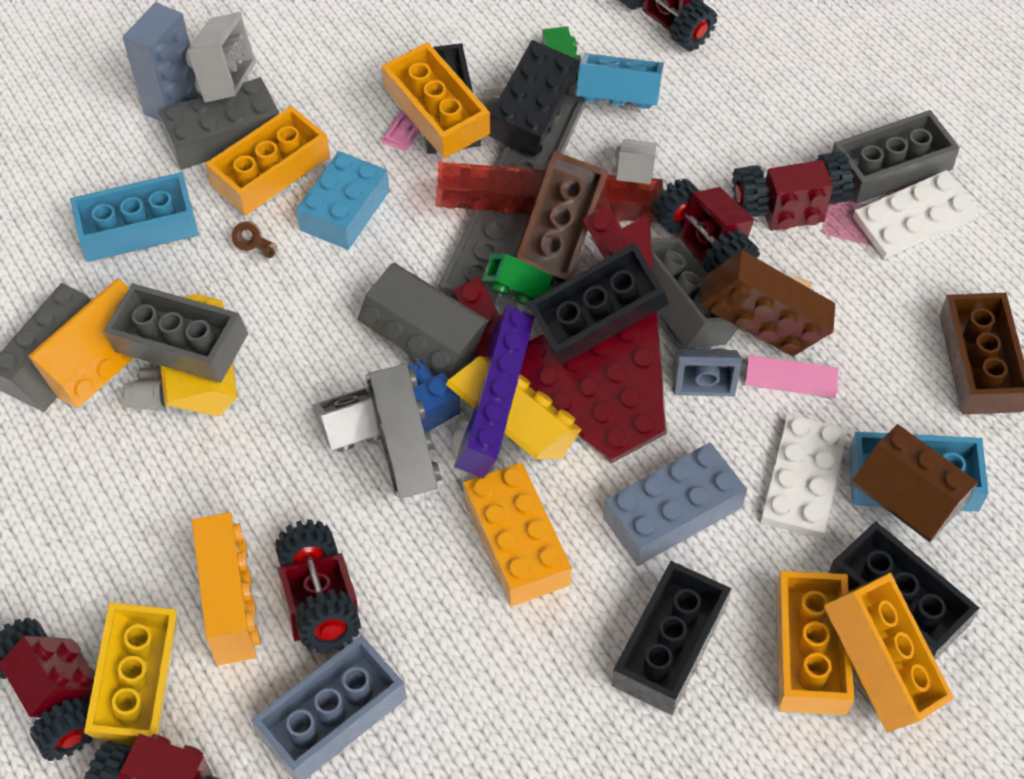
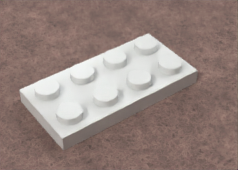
(915, 214)
(804, 476)

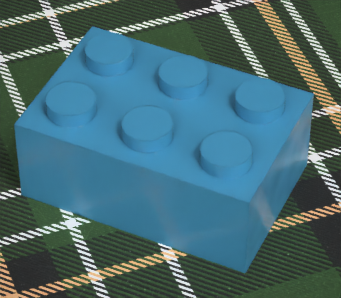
(619, 80)
(343, 200)

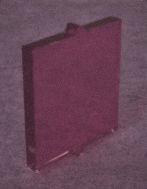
(842, 224)

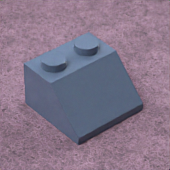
(706, 372)

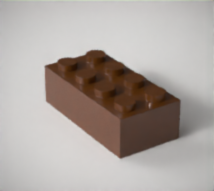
(555, 221)
(767, 303)
(984, 353)

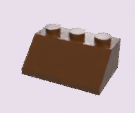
(914, 483)

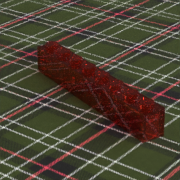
(515, 189)

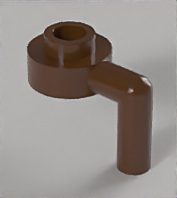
(268, 247)

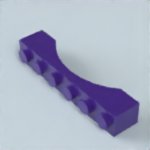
(489, 419)

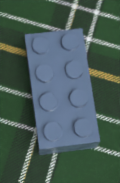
(158, 59)
(674, 503)
(329, 709)

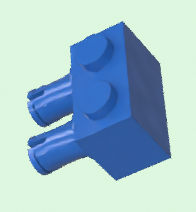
(437, 398)

